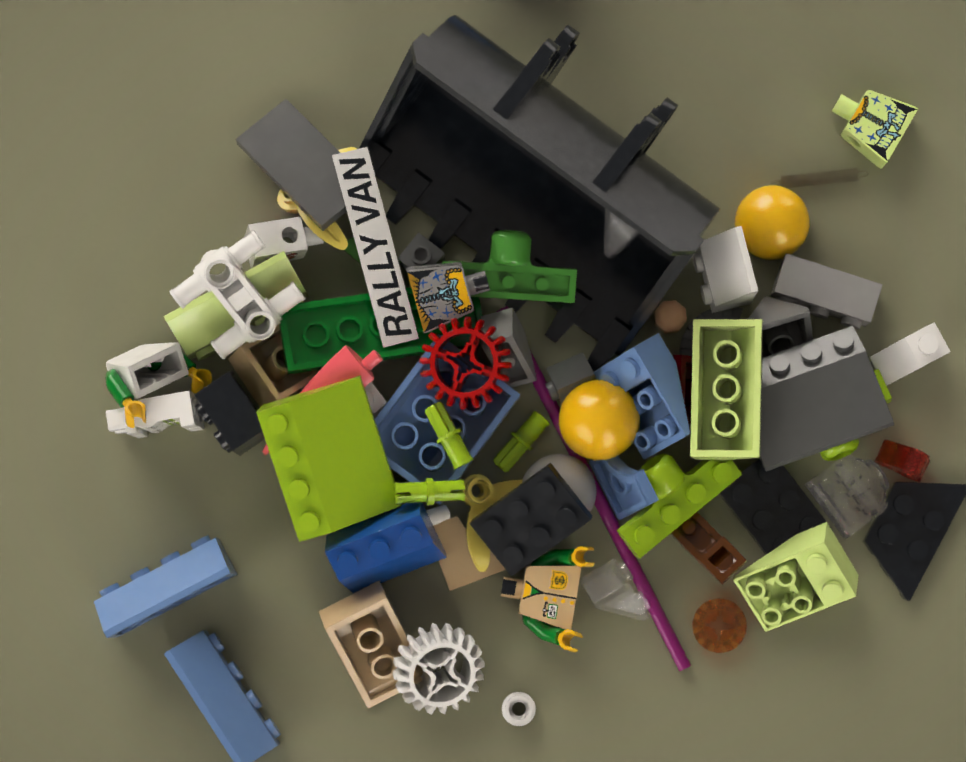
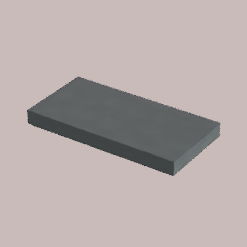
(297, 161)

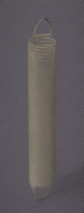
(818, 179)

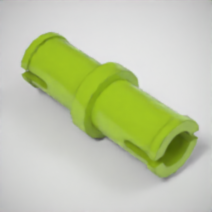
(429, 491)

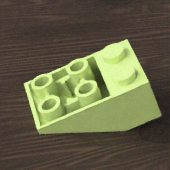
(798, 578)

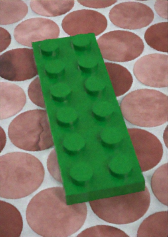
(321, 328)

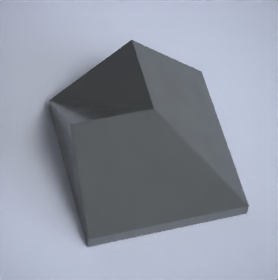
(782, 325)

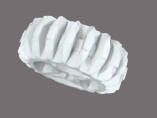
(430, 691)

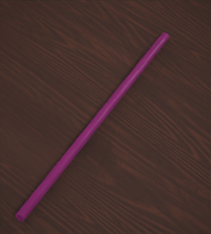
(611, 524)

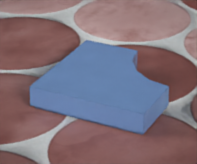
(624, 487)

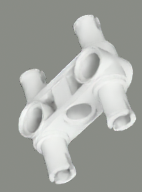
(237, 294)

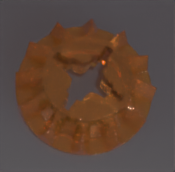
(707, 636)

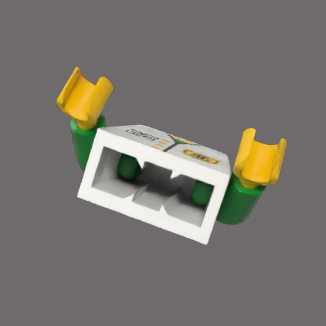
(147, 370)

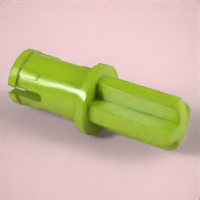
(448, 435)
(520, 441)

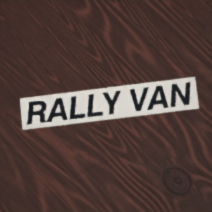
(375, 247)

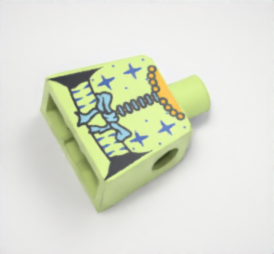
(874, 124)

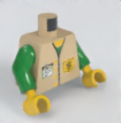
(550, 594)

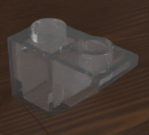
(611, 591)

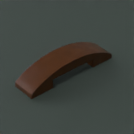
(709, 548)

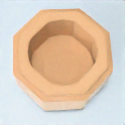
(670, 316)

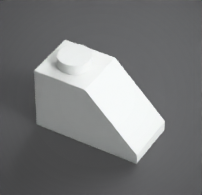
(910, 354)

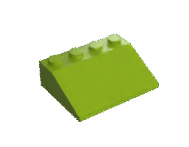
(328, 457)

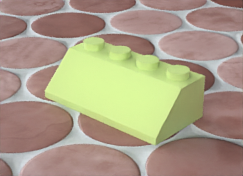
(207, 318)
(726, 389)

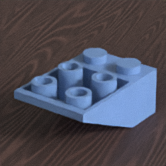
(654, 383)

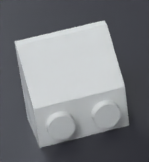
(726, 271)

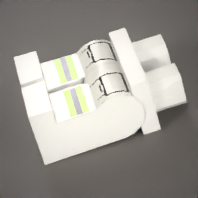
(160, 413)

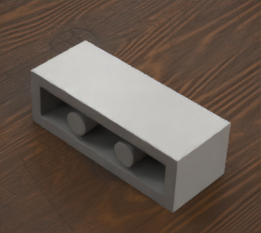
(826, 291)

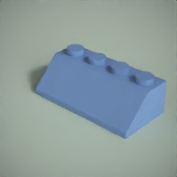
(164, 587)
(222, 698)

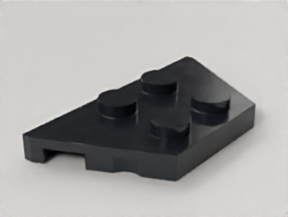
(912, 530)

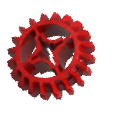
(460, 378)

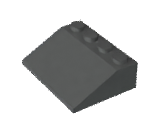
(818, 398)

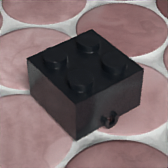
(231, 412)

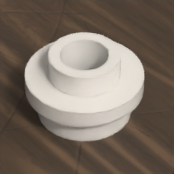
(518, 720)

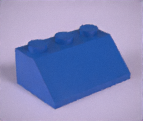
(384, 547)

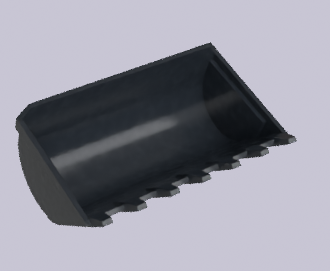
(503, 149)

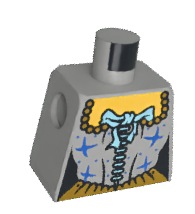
(444, 292)

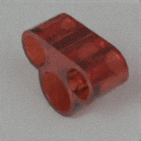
(903, 460)

